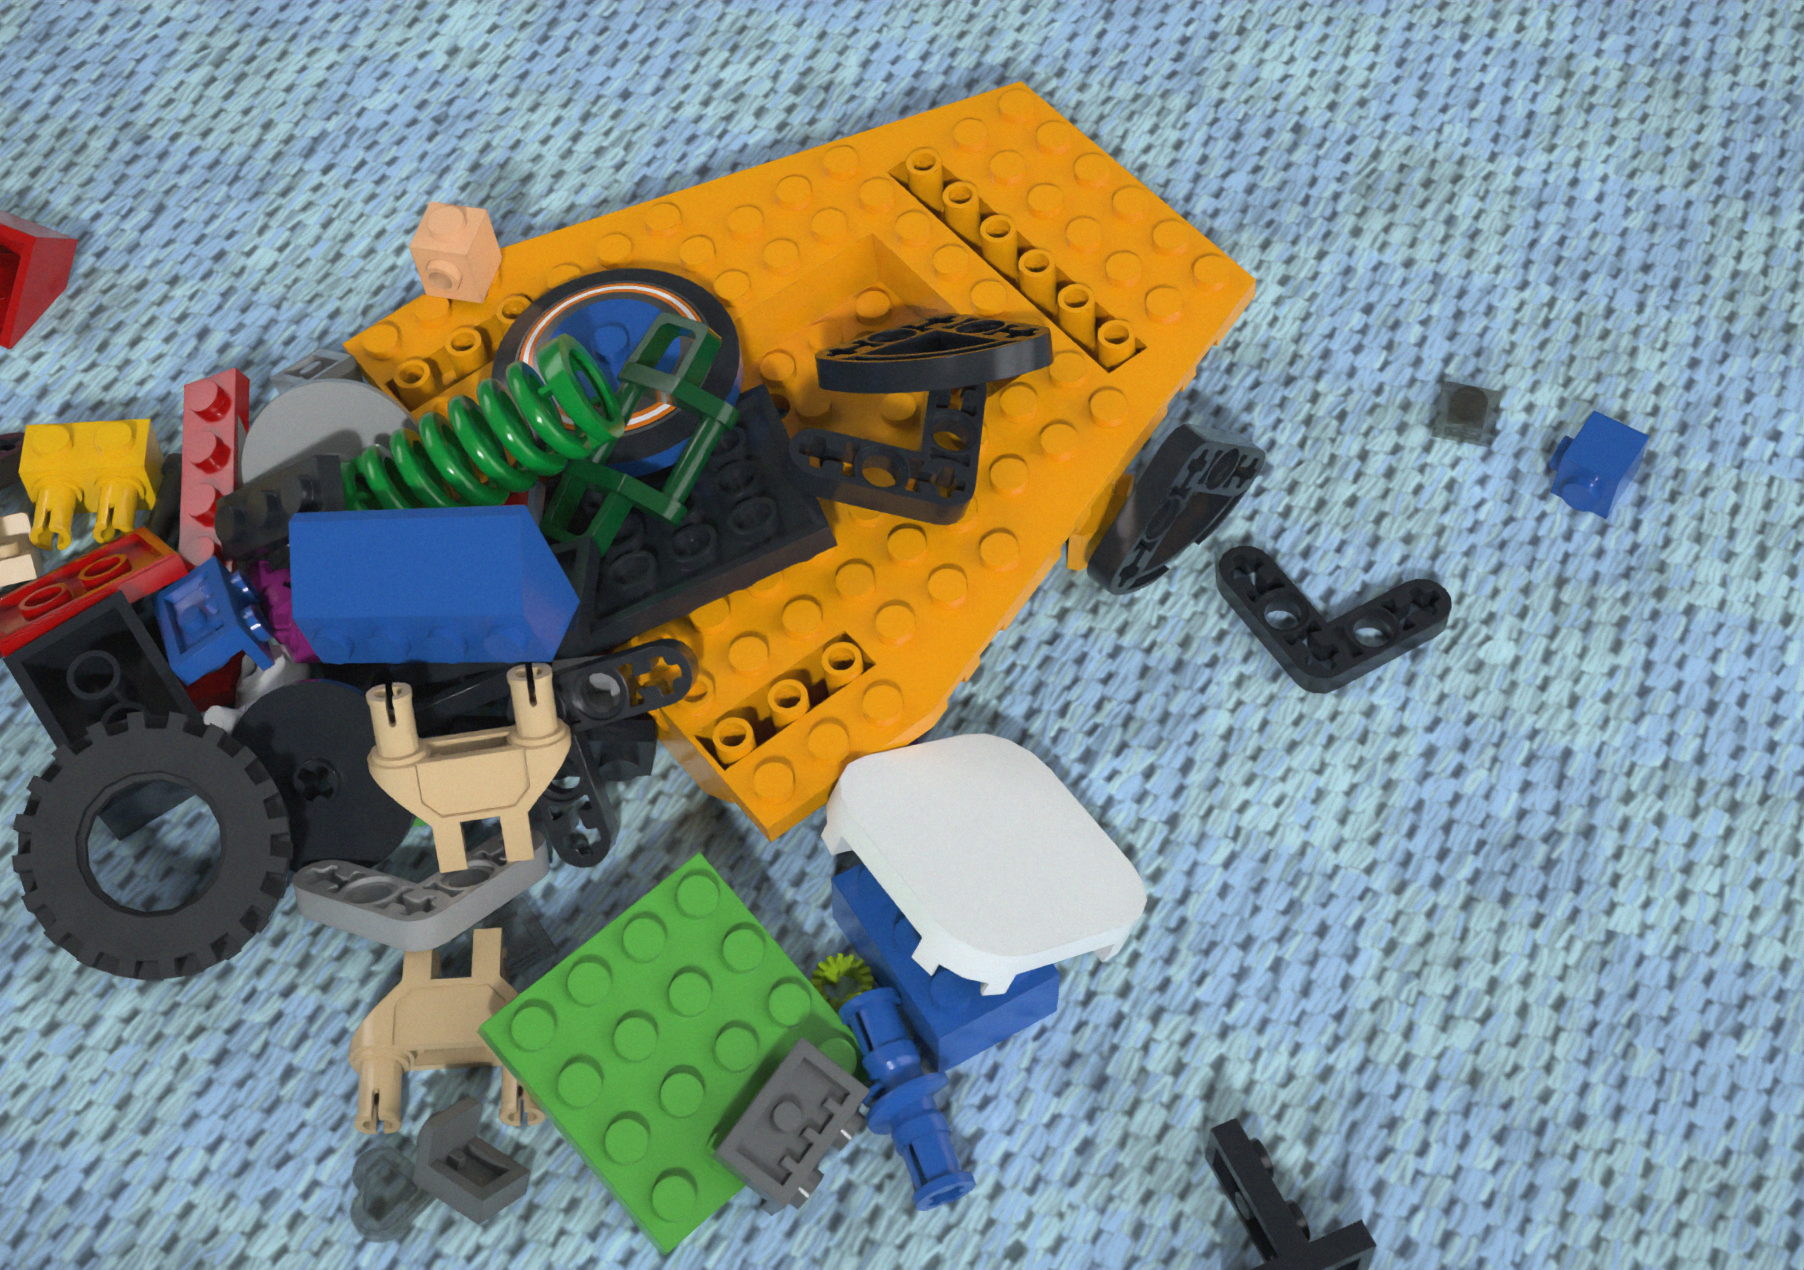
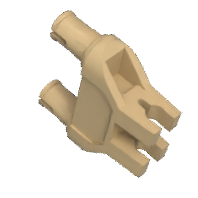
(471, 772)
(434, 1027)

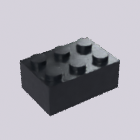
(98, 672)

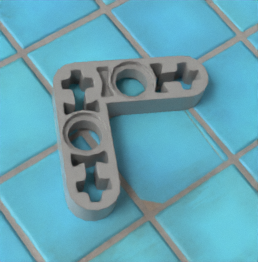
(415, 914)

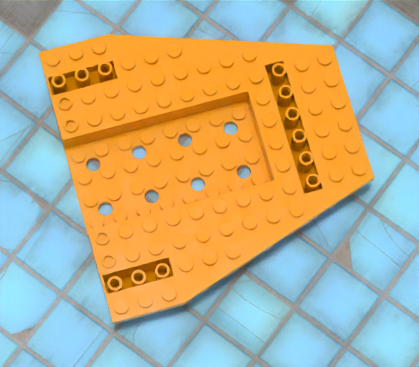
(934, 214)

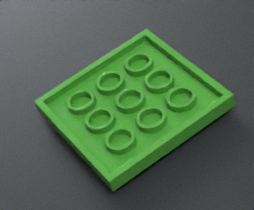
(661, 1042)

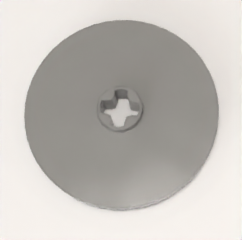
(321, 419)

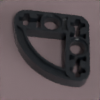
(934, 355)
(1150, 524)

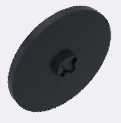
(331, 727)

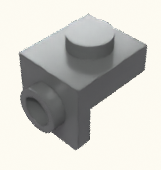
(465, 1168)

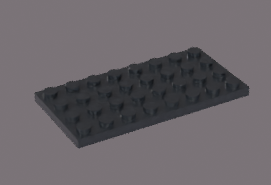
(736, 532)

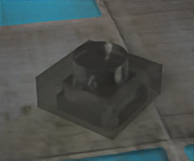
(1466, 414)

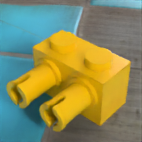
(89, 470)

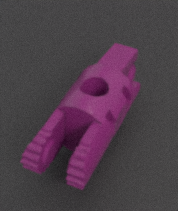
(277, 609)

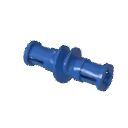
(903, 1099)

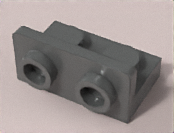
(791, 1126)

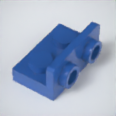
(210, 620)

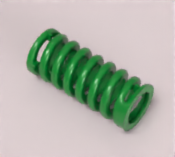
(447, 450)

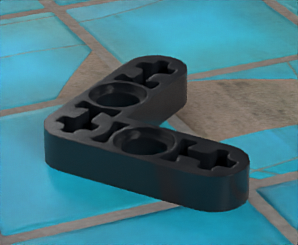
(928, 465)
(1330, 639)
(582, 714)

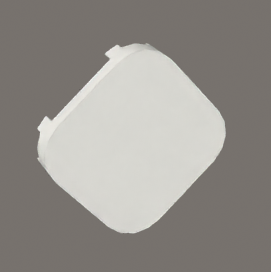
(985, 857)

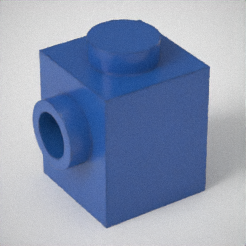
(1597, 464)

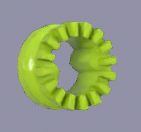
(831, 971)

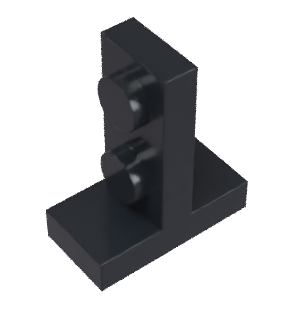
(1271, 1222)

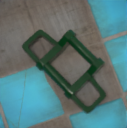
(682, 391)

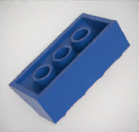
(428, 586)

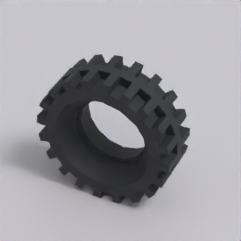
(160, 942)

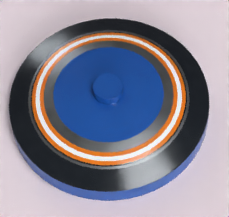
(609, 318)

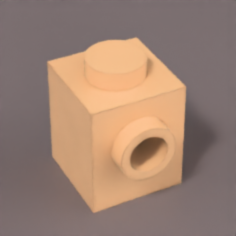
(456, 252)

